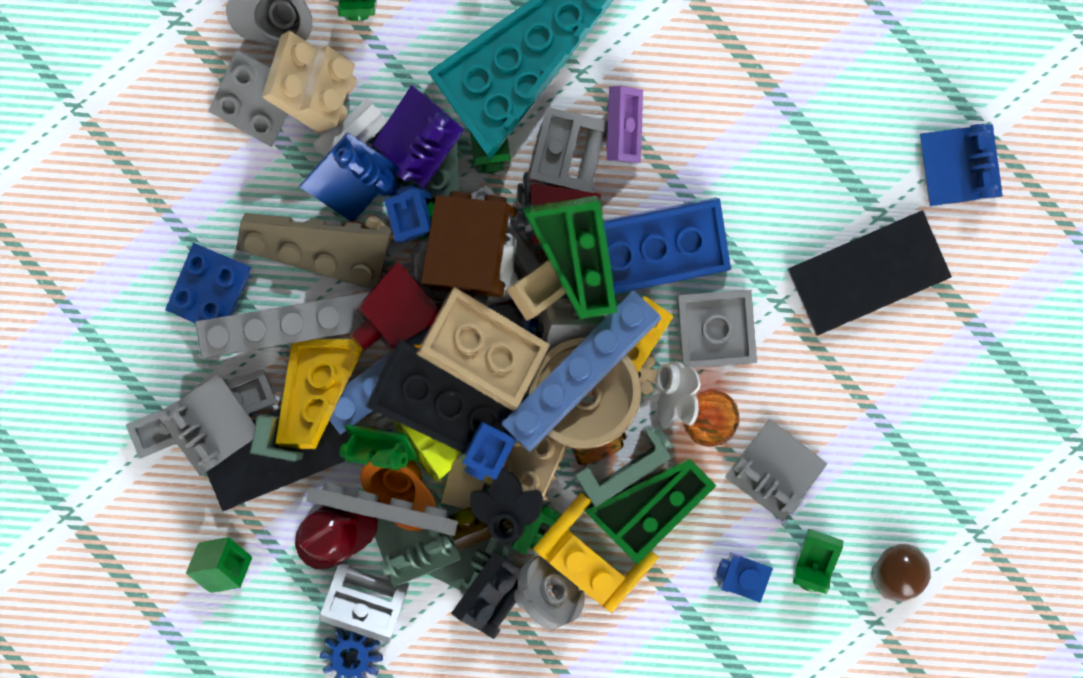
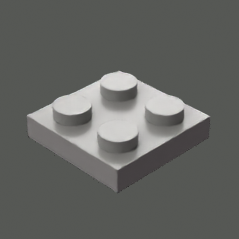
(717, 328)

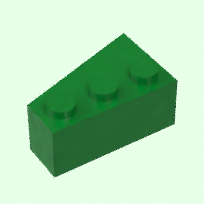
(651, 507)

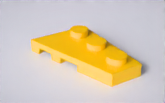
(312, 389)

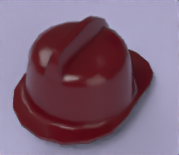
(333, 536)

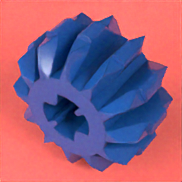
(338, 656)

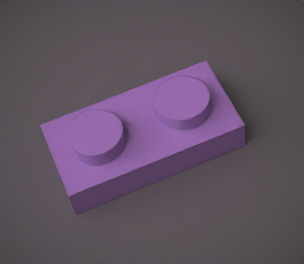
(624, 124)

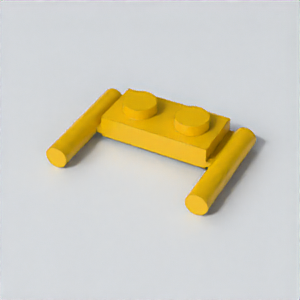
(584, 565)

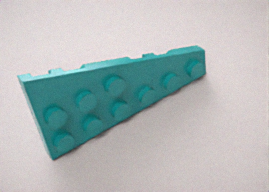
(511, 64)

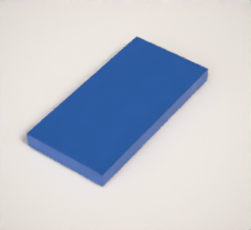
(667, 245)

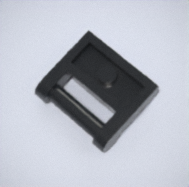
(489, 596)

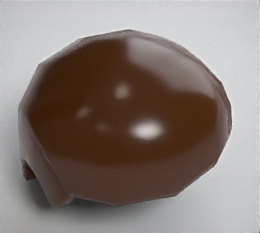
(901, 573)

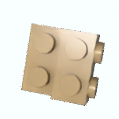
(310, 83)

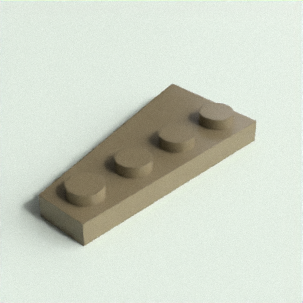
(333, 251)

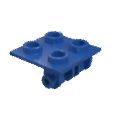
(961, 164)
(351, 177)
(208, 285)

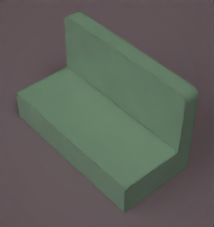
(265, 440)

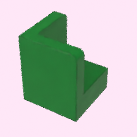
(219, 565)

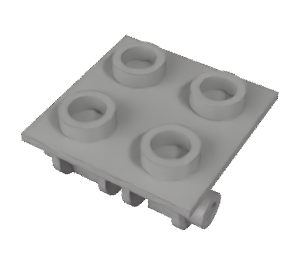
(241, 100)
(208, 424)
(776, 470)

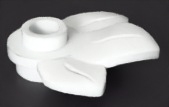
(678, 391)

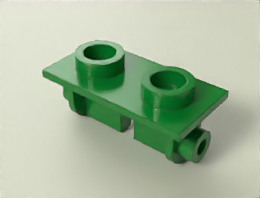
(389, 448)

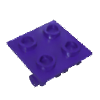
(417, 137)

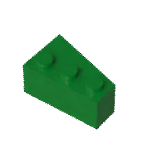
(578, 251)

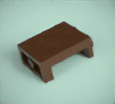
(467, 244)

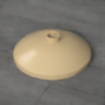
(608, 415)

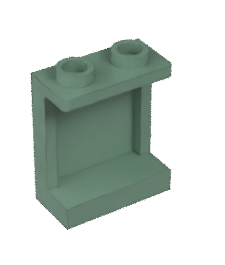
(629, 473)

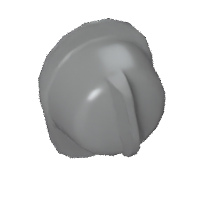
(269, 19)

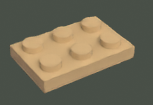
(483, 349)

